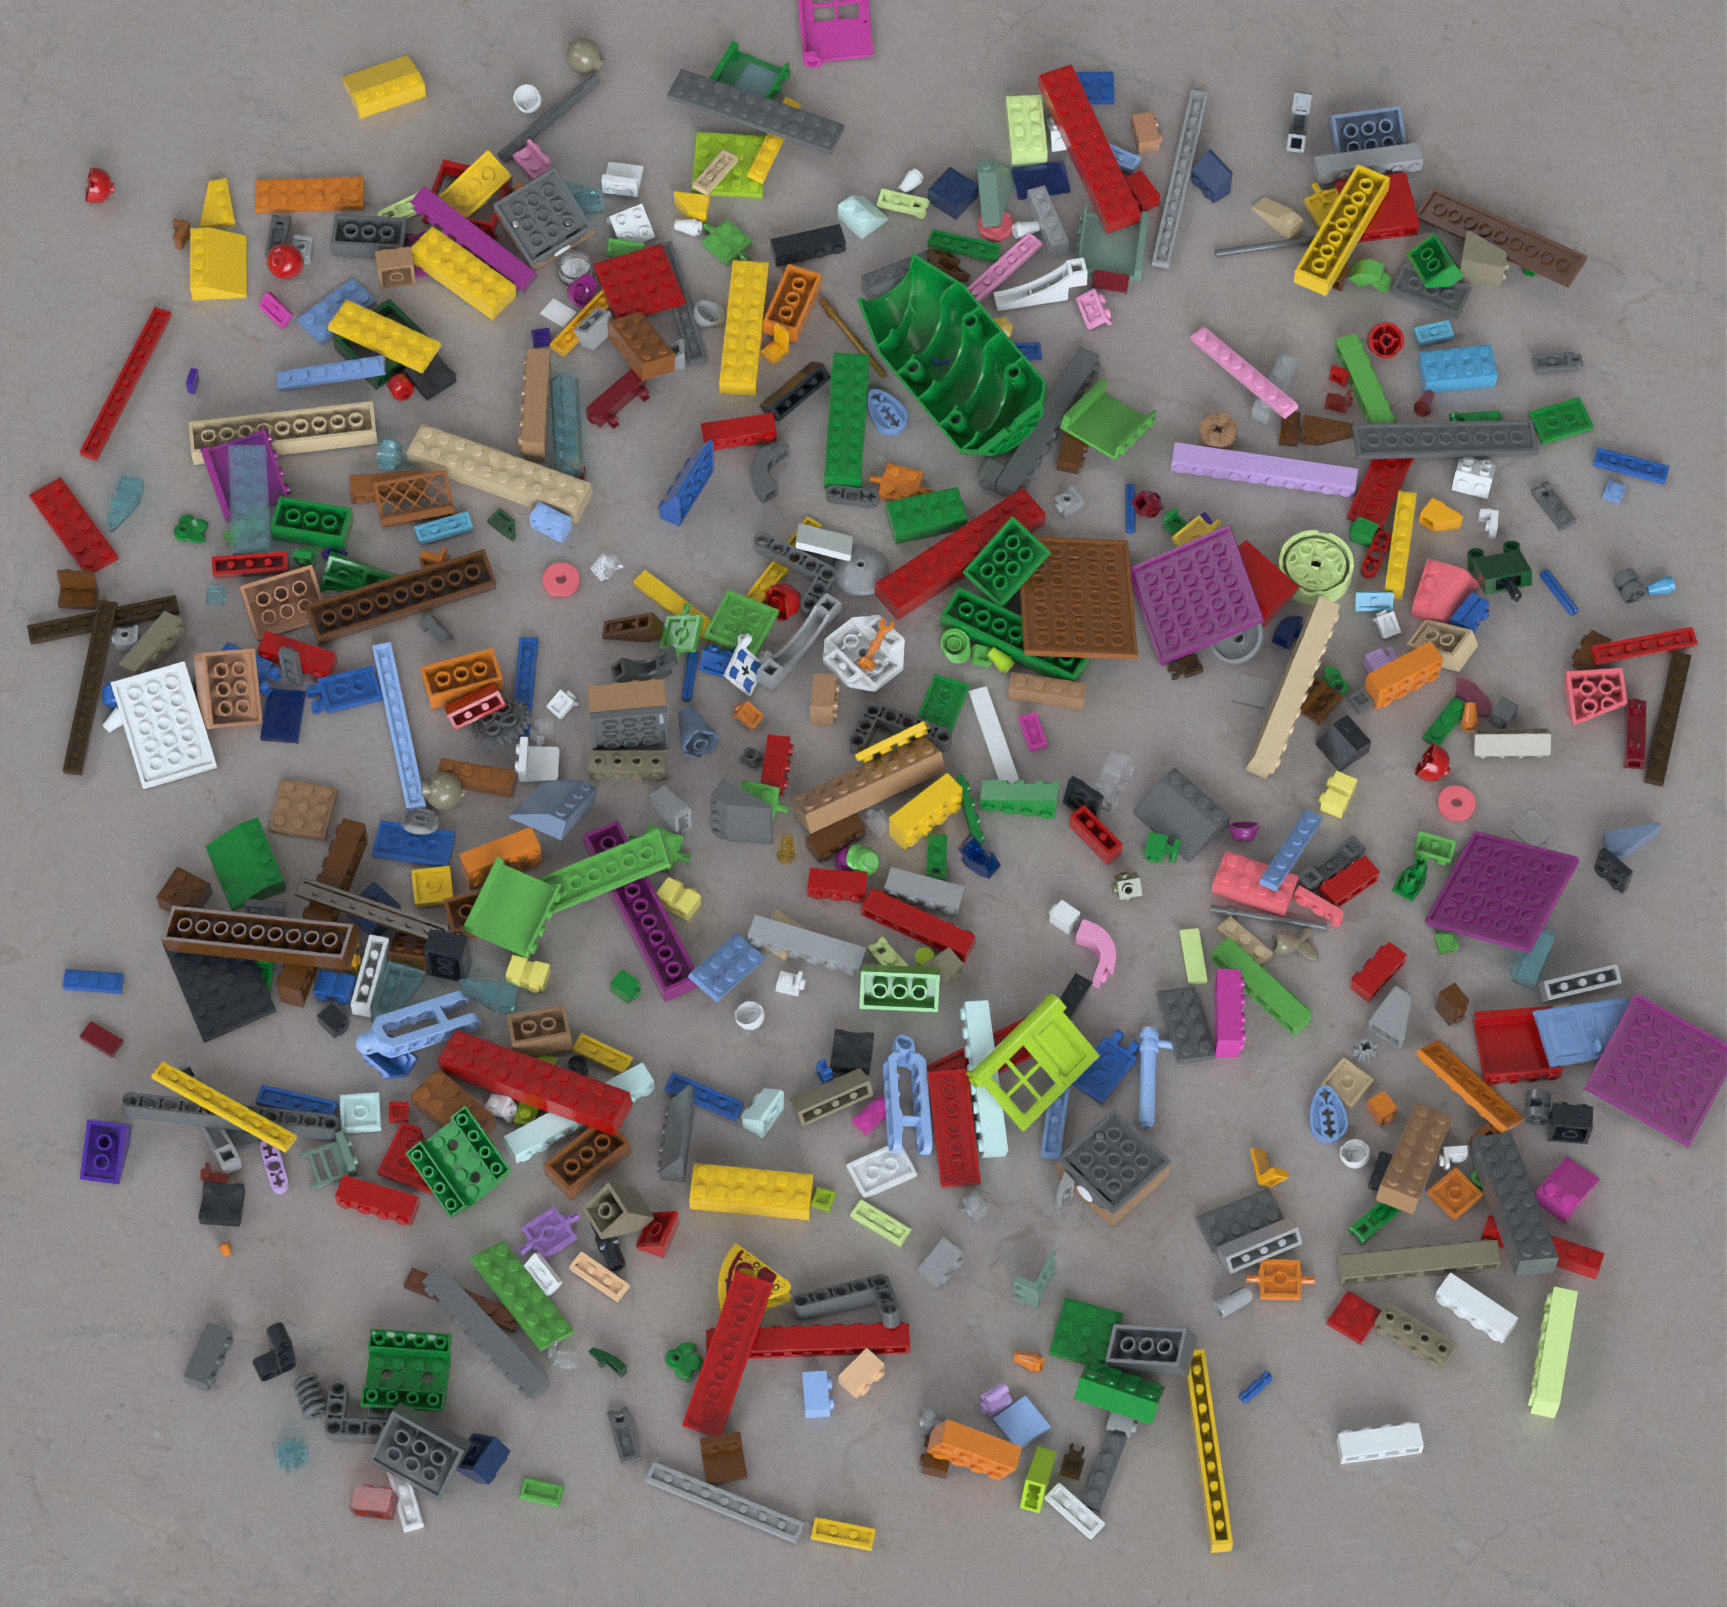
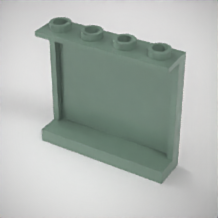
(1112, 252)

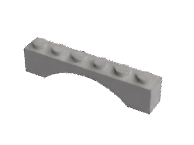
(782, 662)
(217, 1137)

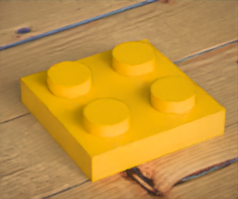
(431, 886)

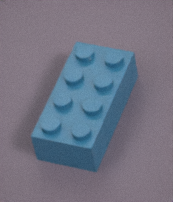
(1457, 369)

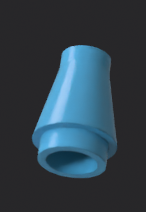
(1661, 586)

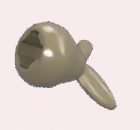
(1285, 943)

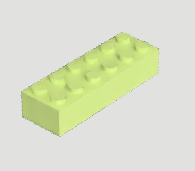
(1552, 1352)

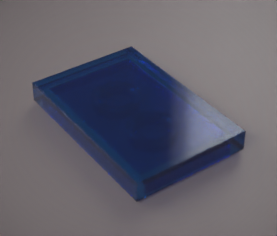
(1050, 174)
(283, 716)

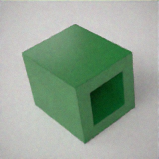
(1362, 531)
(625, 986)

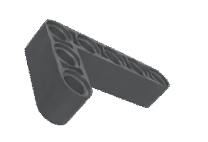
(798, 567)
(896, 726)
(848, 1296)
(347, 1424)

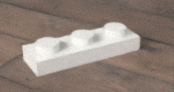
(1074, 1511)

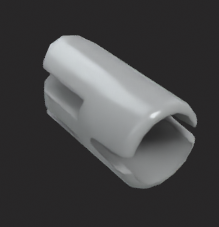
(1232, 1301)

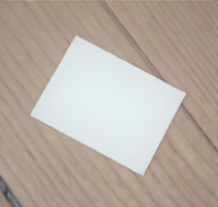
(558, 312)

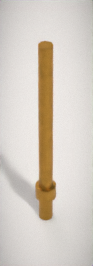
(832, 313)

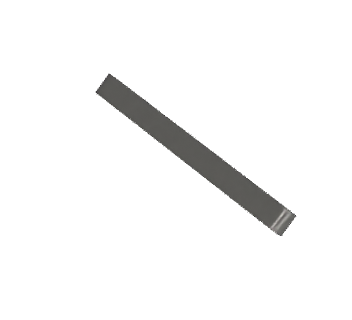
(201, 1116)

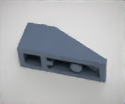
(1627, 840)

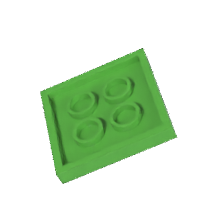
(741, 616)

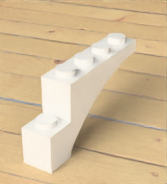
(1047, 289)

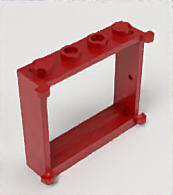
(455, 170)

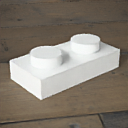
(543, 1274)

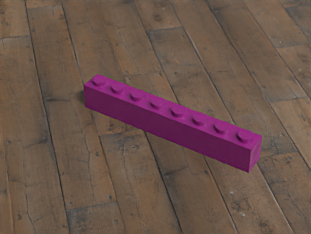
(473, 238)

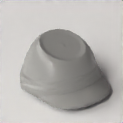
(708, 313)

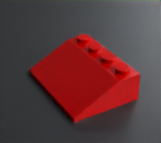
(1269, 583)

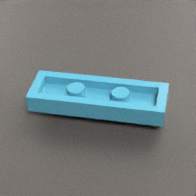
(443, 528)

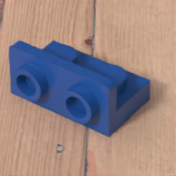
(715, 660)

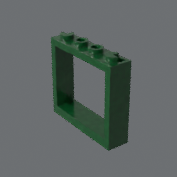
(392, 367)

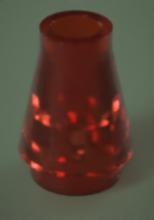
(1423, 405)

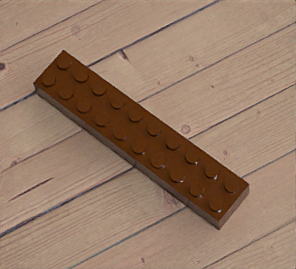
(400, 597)
(338, 872)
(261, 937)

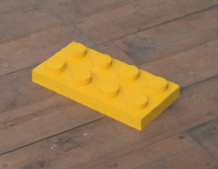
(476, 185)
(899, 739)

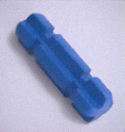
(1255, 1387)

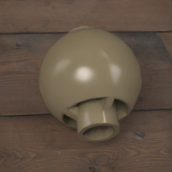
(584, 55)
(443, 790)

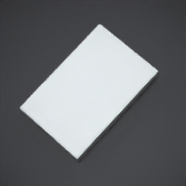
(824, 542)
(880, 1171)

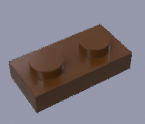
(1290, 430)

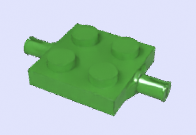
(726, 242)
(682, 631)
(767, 793)
(673, 843)

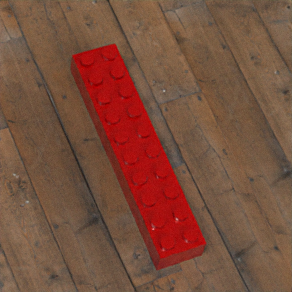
(1089, 149)
(946, 560)
(535, 1082)

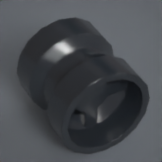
(578, 1063)

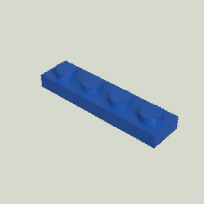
(1631, 465)
(706, 1097)
(289, 1100)

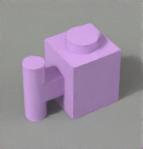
(1378, 659)
(995, 1400)

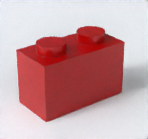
(1143, 191)

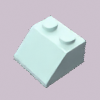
(860, 215)
(763, 1112)

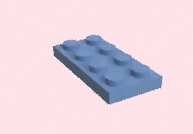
(317, 318)
(726, 967)

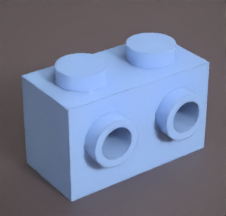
(550, 522)

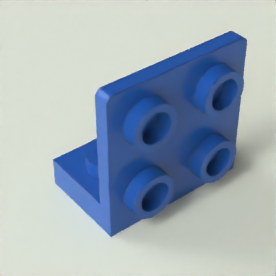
(392, 1067)

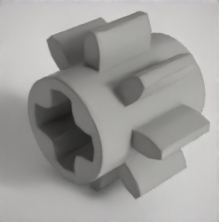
(1370, 1050)

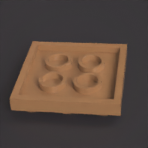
(303, 809)

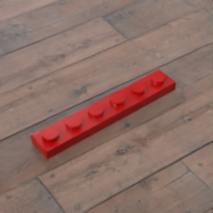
(1643, 646)

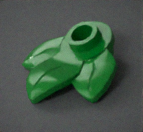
(190, 529)
(1333, 679)
(687, 1360)

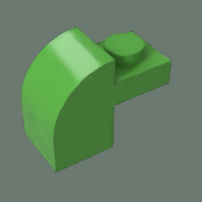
(1370, 272)

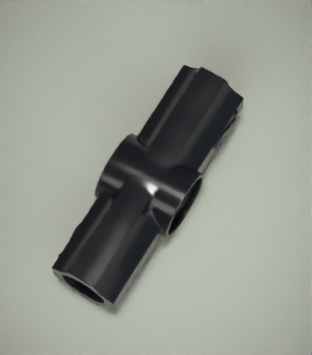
(611, 1251)

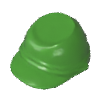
(955, 645)
(862, 859)

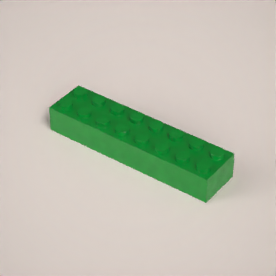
(847, 419)
(998, 627)

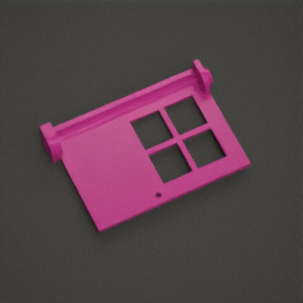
(834, 38)

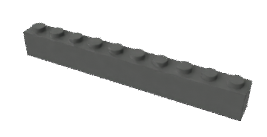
(1062, 399)

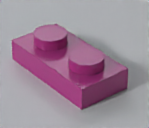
(275, 310)
(1032, 732)
(871, 1116)

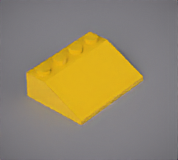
(384, 86)
(217, 264)

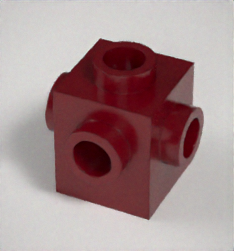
(1147, 504)

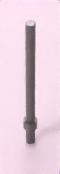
(1302, 241)
(1232, 911)

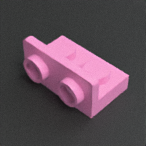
(532, 160)
(1094, 309)

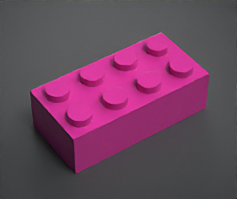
(1229, 1013)

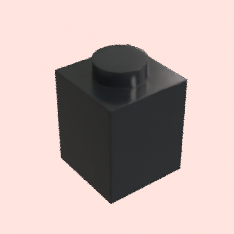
(333, 1021)

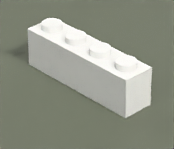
(370, 975)
(1476, 1308)
(1379, 1442)

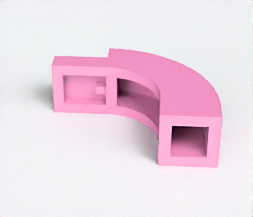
(1099, 941)

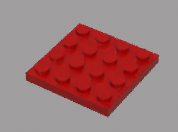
(639, 282)

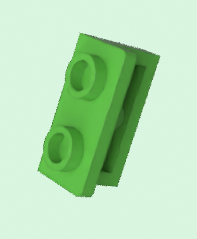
(1434, 847)

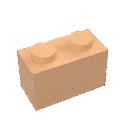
(861, 1373)

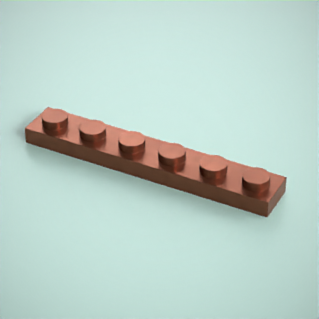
(493, 1309)

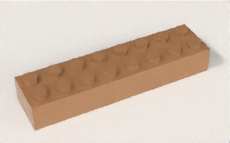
(868, 784)

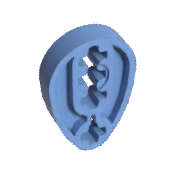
(879, 418)
(1316, 1118)

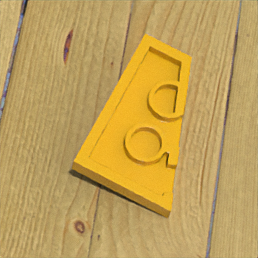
(217, 206)

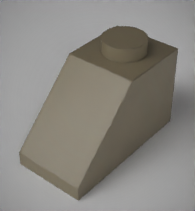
(949, 964)

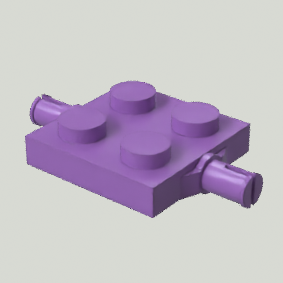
(549, 1233)

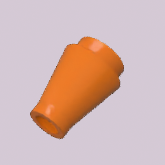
(1470, 717)
(1031, 1361)

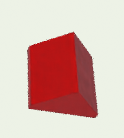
(659, 1233)

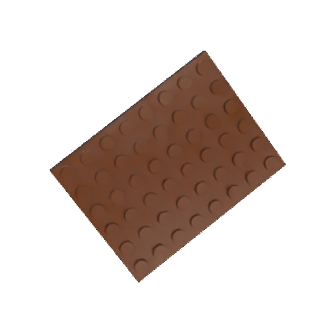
(1080, 601)

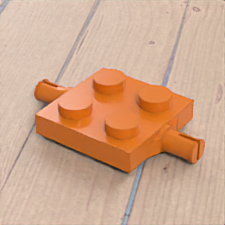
(899, 483)
(1280, 1279)

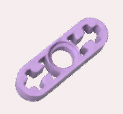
(280, 1171)

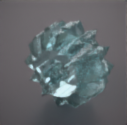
(389, 455)
(288, 1447)

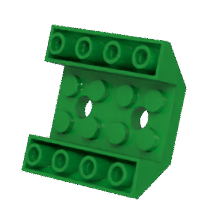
(451, 1171)
(409, 1358)

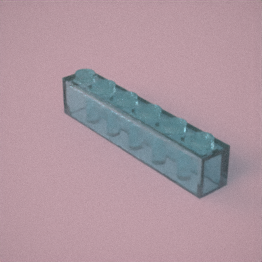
(566, 425)

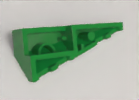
(350, 574)

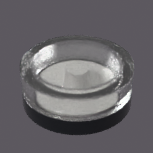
(573, 265)

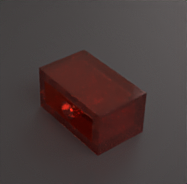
(374, 1502)

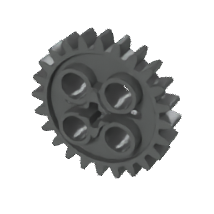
(502, 725)

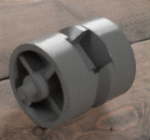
(1630, 587)
(1537, 1107)

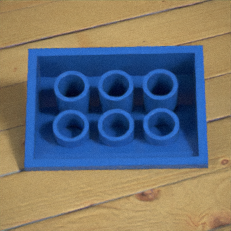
(688, 485)

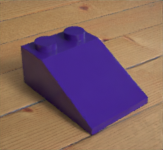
(105, 1150)

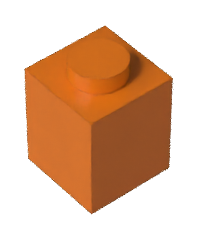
(1382, 1108)

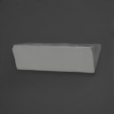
(1064, 1191)

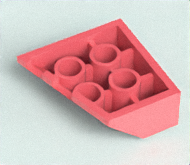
(1441, 591)
(1593, 693)

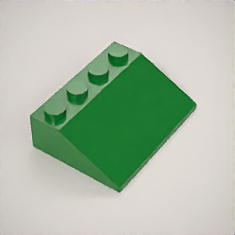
(1007, 562)
(245, 864)

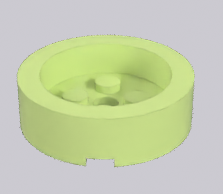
(1330, 579)

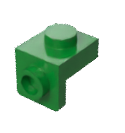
(1173, 522)
(305, 556)

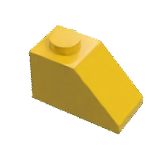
(692, 205)

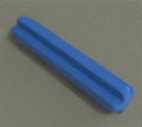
(1130, 512)
(1559, 592)
(689, 678)

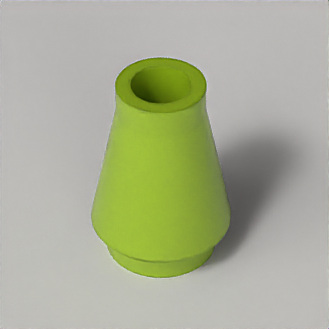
(1000, 659)

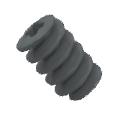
(309, 1397)

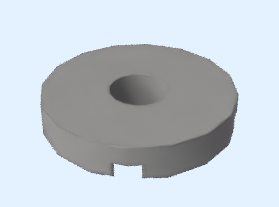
(420, 821)

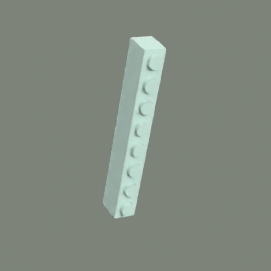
(989, 1114)
(553, 1129)

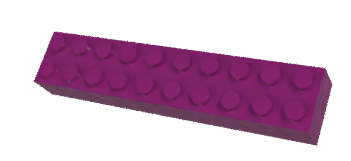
(646, 921)

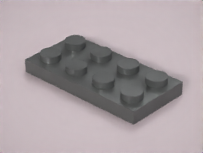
(1442, 299)
(1186, 1024)
(1239, 1218)

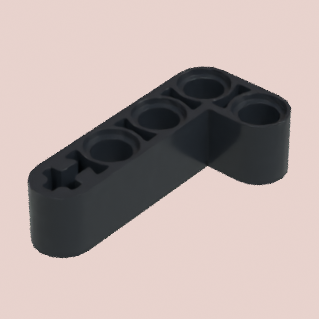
(281, 1354)

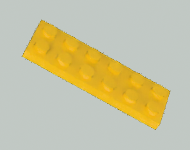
(384, 336)

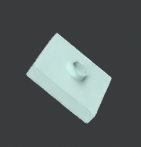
(360, 1112)

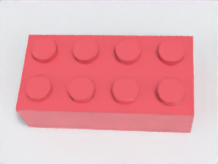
(1239, 881)

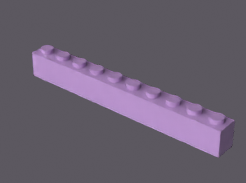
(1264, 469)

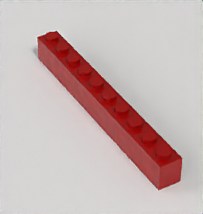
(827, 1340)

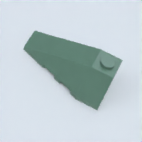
(993, 190)

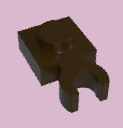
(1188, 666)
(1072, 1463)

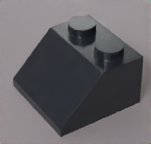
(1344, 743)

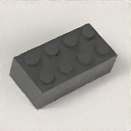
(364, 235)
(1151, 1349)

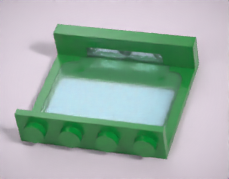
(750, 73)

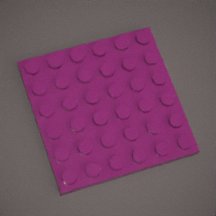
(1195, 595)
(1502, 891)
(1660, 1070)

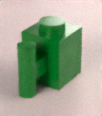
(1157, 847)

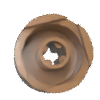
(1218, 431)

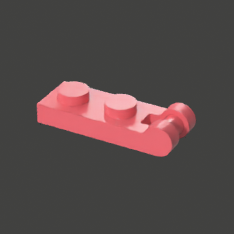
(1319, 906)

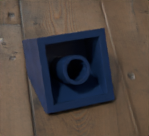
(1212, 177)
(483, 1458)

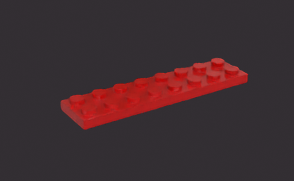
(727, 1354)

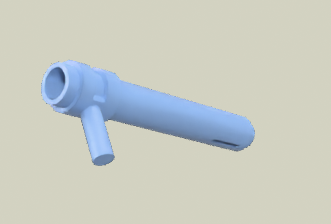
(1149, 1048)

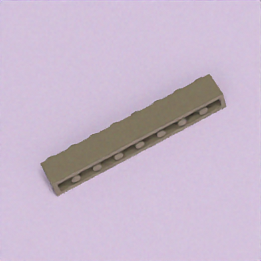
(1418, 1262)

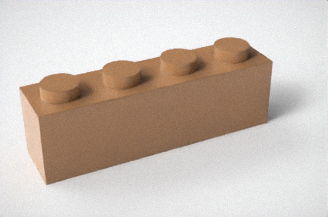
(1047, 691)

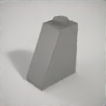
(671, 809)
(1392, 1017)

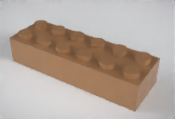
(535, 405)
(1414, 1158)

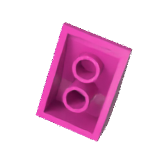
(1565, 1189)

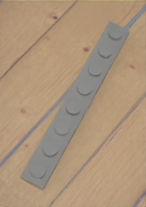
(725, 1502)

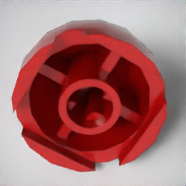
(98, 185)
(285, 261)
(1385, 340)
(785, 599)
(1434, 764)

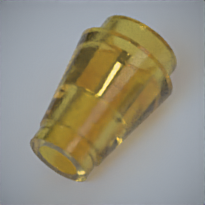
(786, 850)

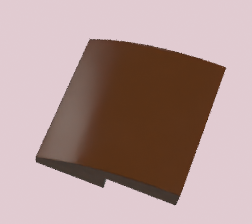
(947, 263)
(1320, 701)

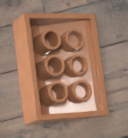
(280, 601)
(228, 688)

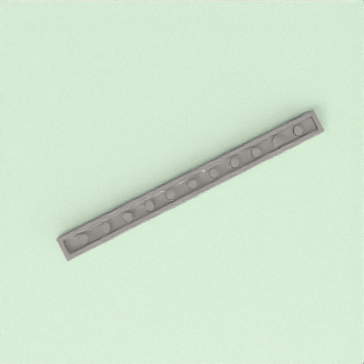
(1180, 179)

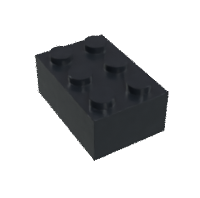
(447, 955)

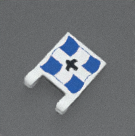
(744, 665)

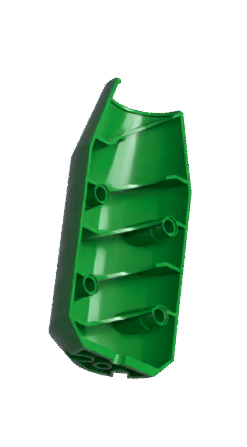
(987, 392)

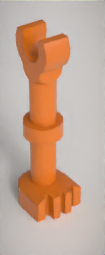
(867, 662)

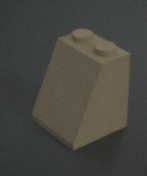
(1483, 262)
(617, 1211)

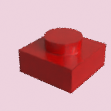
(1339, 375)
(398, 1111)

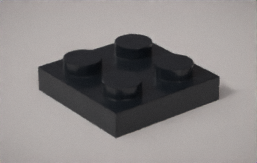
(1081, 794)
(1613, 870)

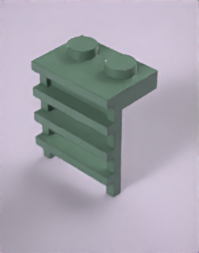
(343, 1158)
(1029, 1292)

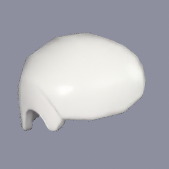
(527, 98)
(749, 1015)
(1355, 1153)

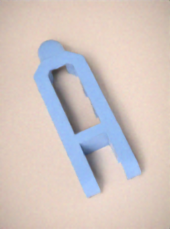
(378, 1041)
(905, 1056)

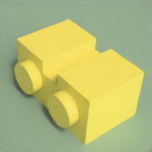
(1338, 794)
(678, 899)
(528, 974)

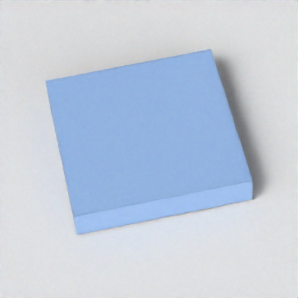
(1021, 1422)

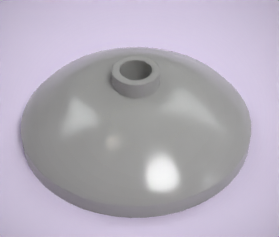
(860, 580)
(1237, 652)

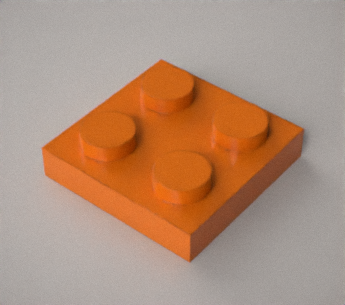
(1455, 1194)

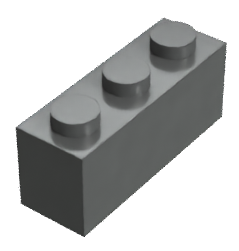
(208, 1356)

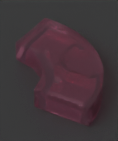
(1471, 693)

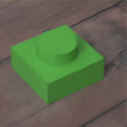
(980, 657)
(1446, 942)

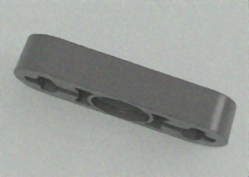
(837, 499)

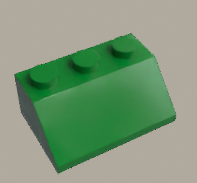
(1434, 263)

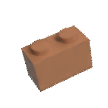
(1145, 132)

